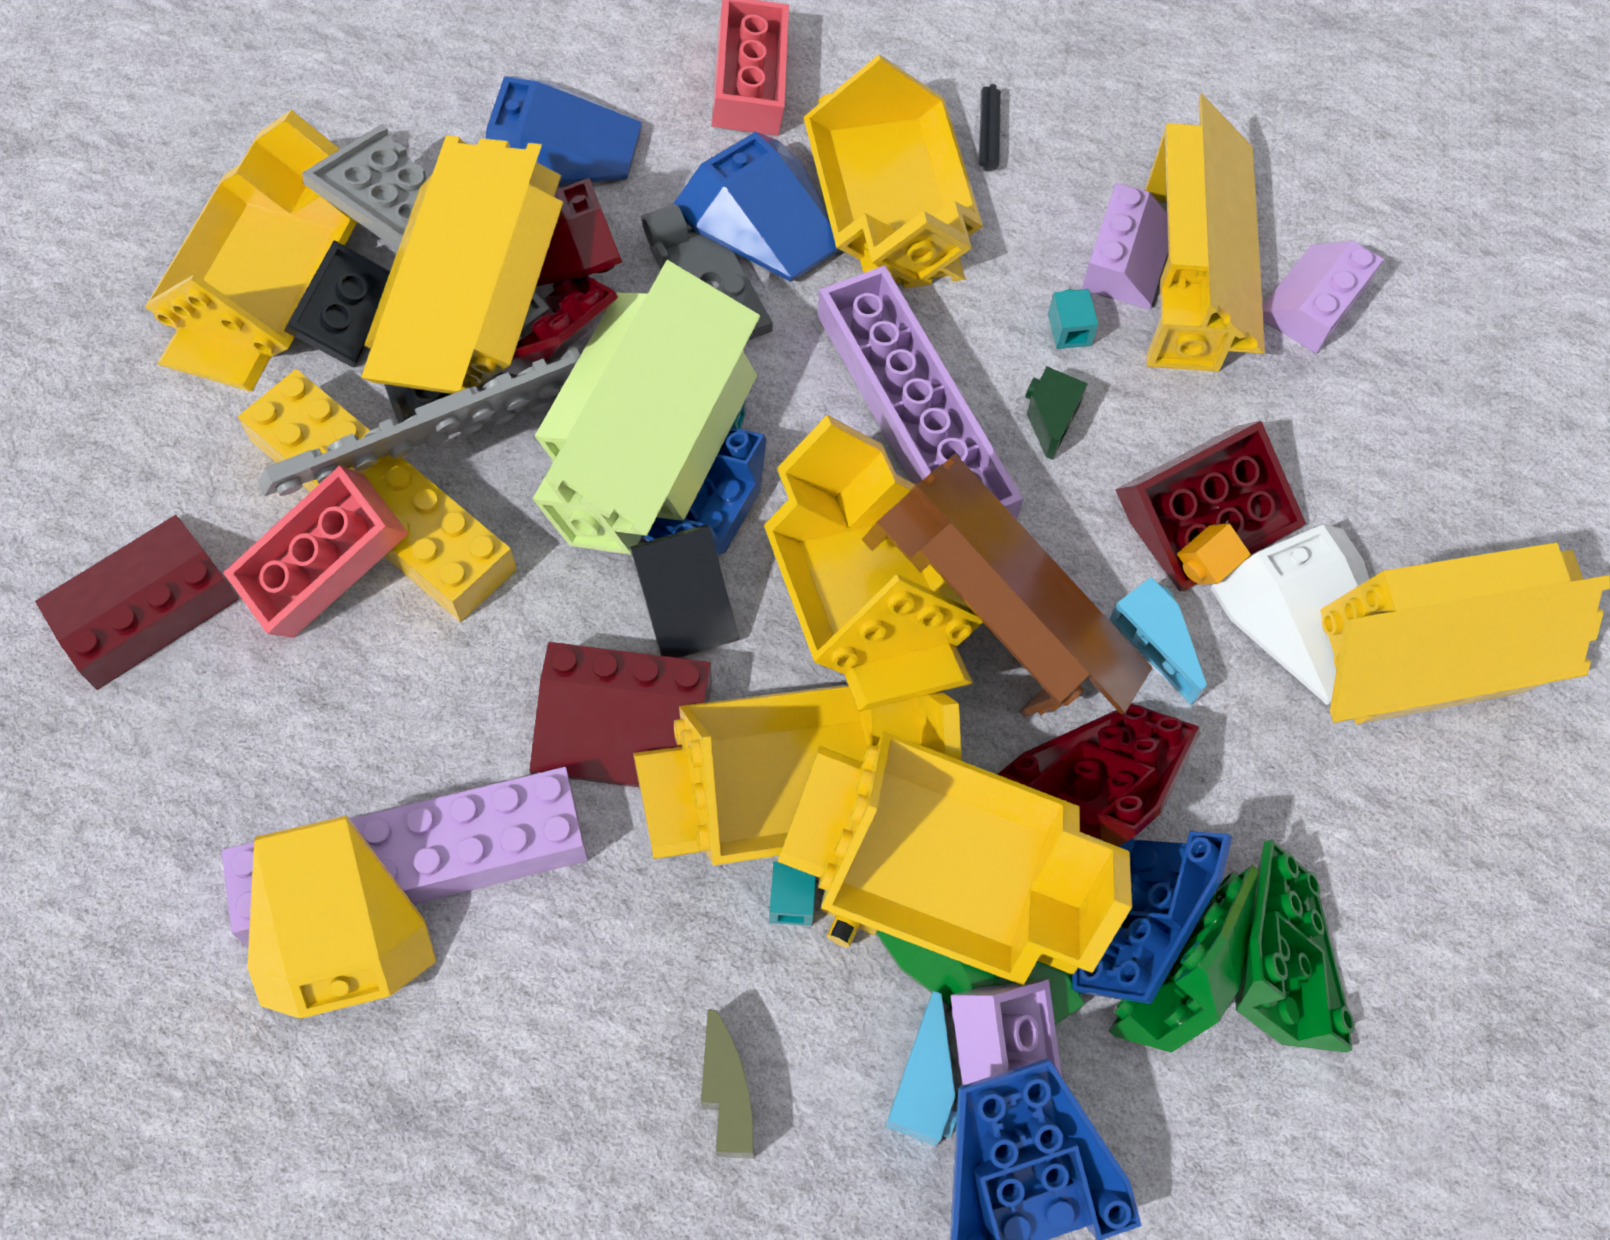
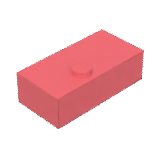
(751, 66)
(315, 553)

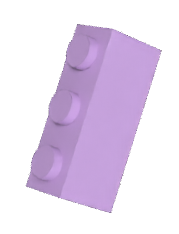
(1129, 248)
(1320, 291)
(1004, 1028)

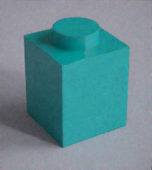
(1072, 318)
(791, 896)

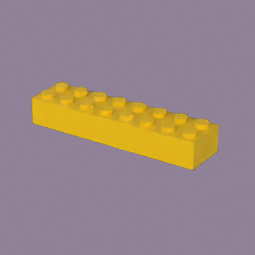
(446, 546)

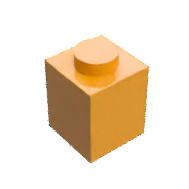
(1213, 554)

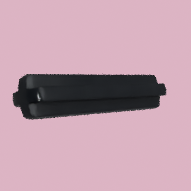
(989, 127)

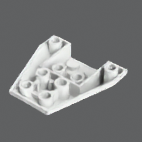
(1280, 597)

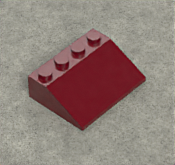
(1219, 482)
(135, 602)
(607, 706)

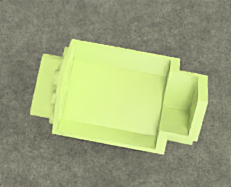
(645, 411)

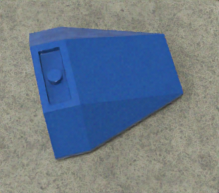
(575, 132)
(760, 207)
(726, 491)
(1168, 898)
(1033, 1163)

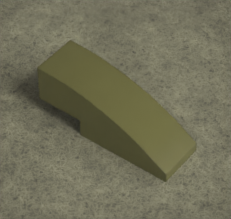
(727, 1091)

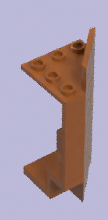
(1012, 588)

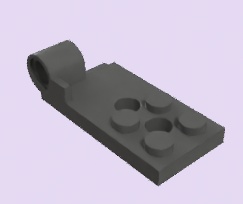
(702, 258)

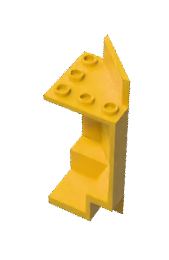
(893, 175)
(1213, 245)
(249, 259)
(464, 268)
(857, 606)
(1461, 632)
(749, 760)
(958, 860)

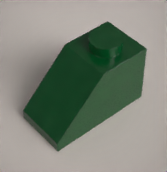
(1053, 407)

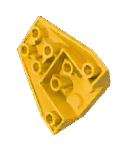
(329, 922)

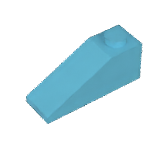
(1158, 630)
(927, 1084)

